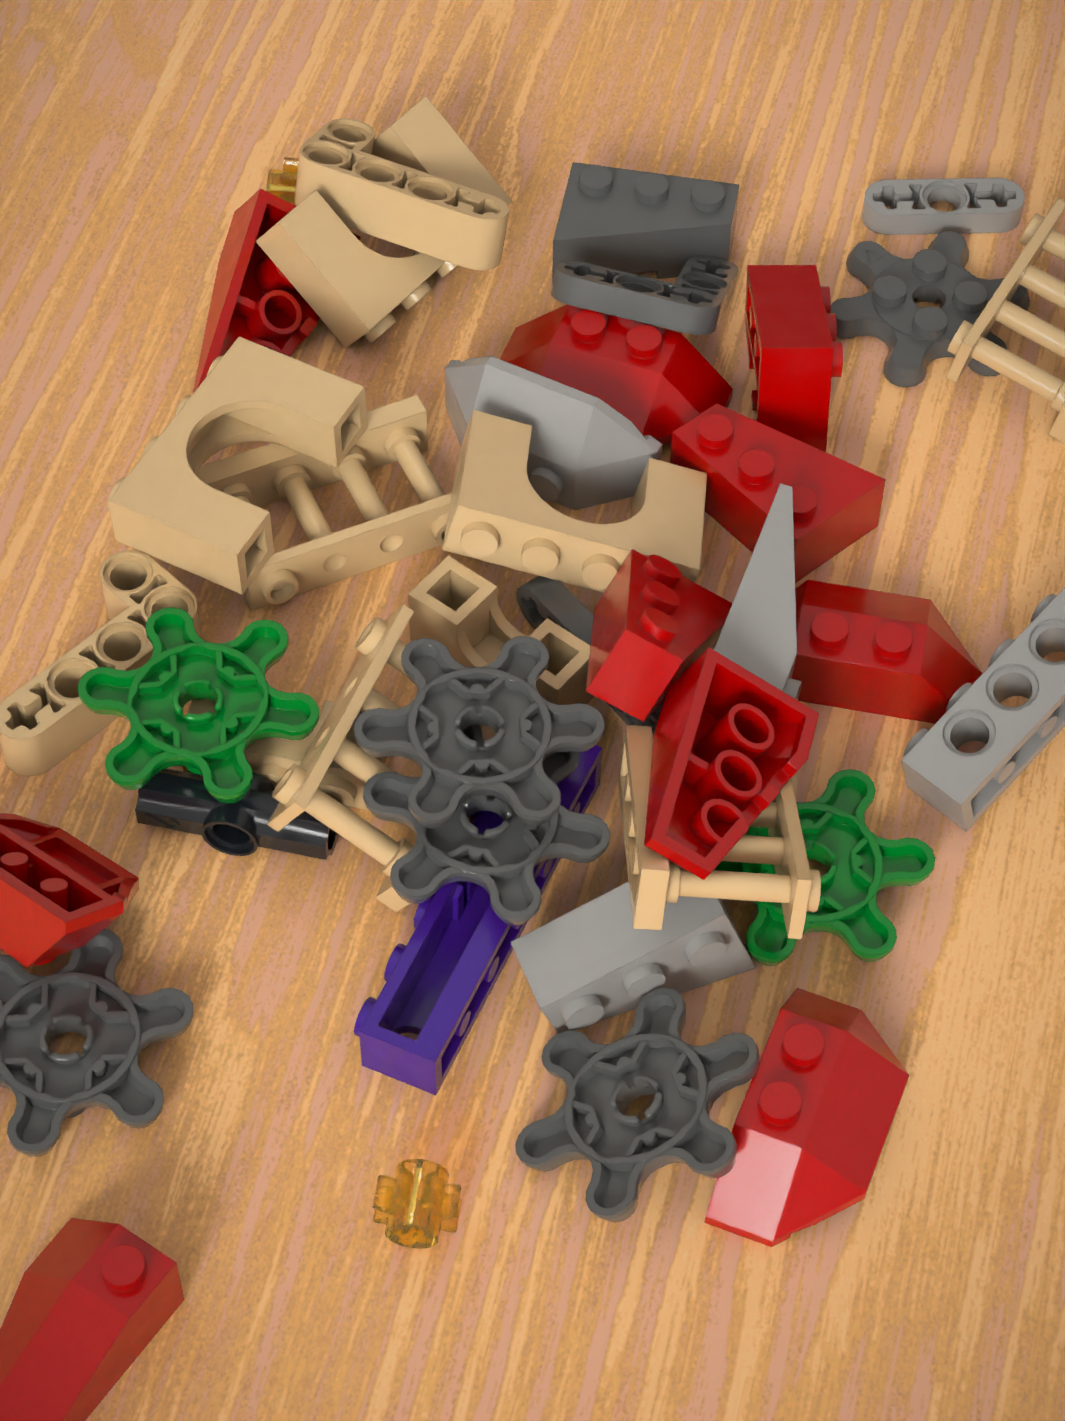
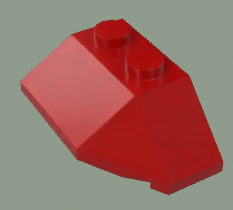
(628, 364)
(877, 652)
(54, 890)
(809, 1122)

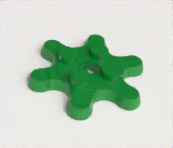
(190, 669)
(857, 870)

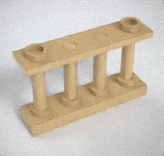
(971, 339)
(279, 473)
(299, 785)
(660, 881)

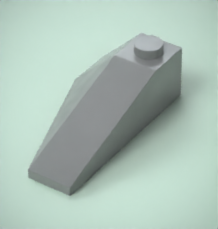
(763, 615)

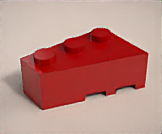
(649, 633)

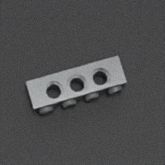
(969, 783)

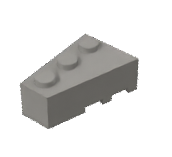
(600, 966)

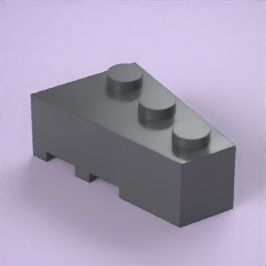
(643, 220)

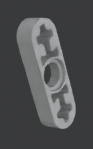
(981, 218)

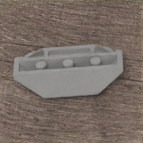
(578, 444)

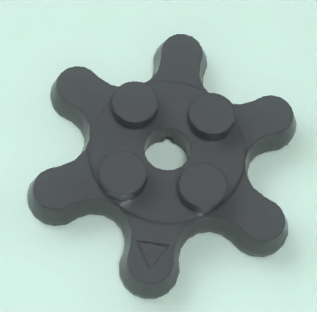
(911, 332)
(494, 696)
(500, 858)
(116, 1031)
(612, 1075)

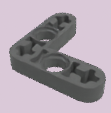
(687, 306)

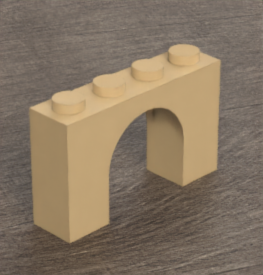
(340, 275)
(243, 399)
(507, 523)

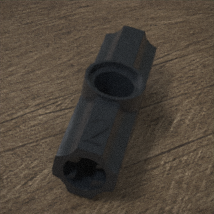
(183, 804)

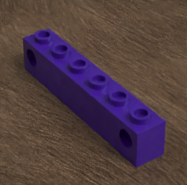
(451, 964)

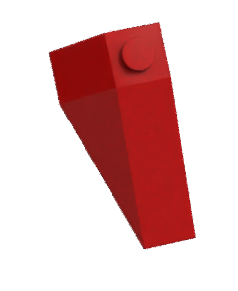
(250, 291)
(720, 760)
(82, 1320)

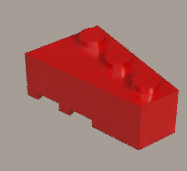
(792, 349)
(745, 467)

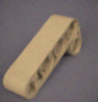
(399, 200)
(46, 716)

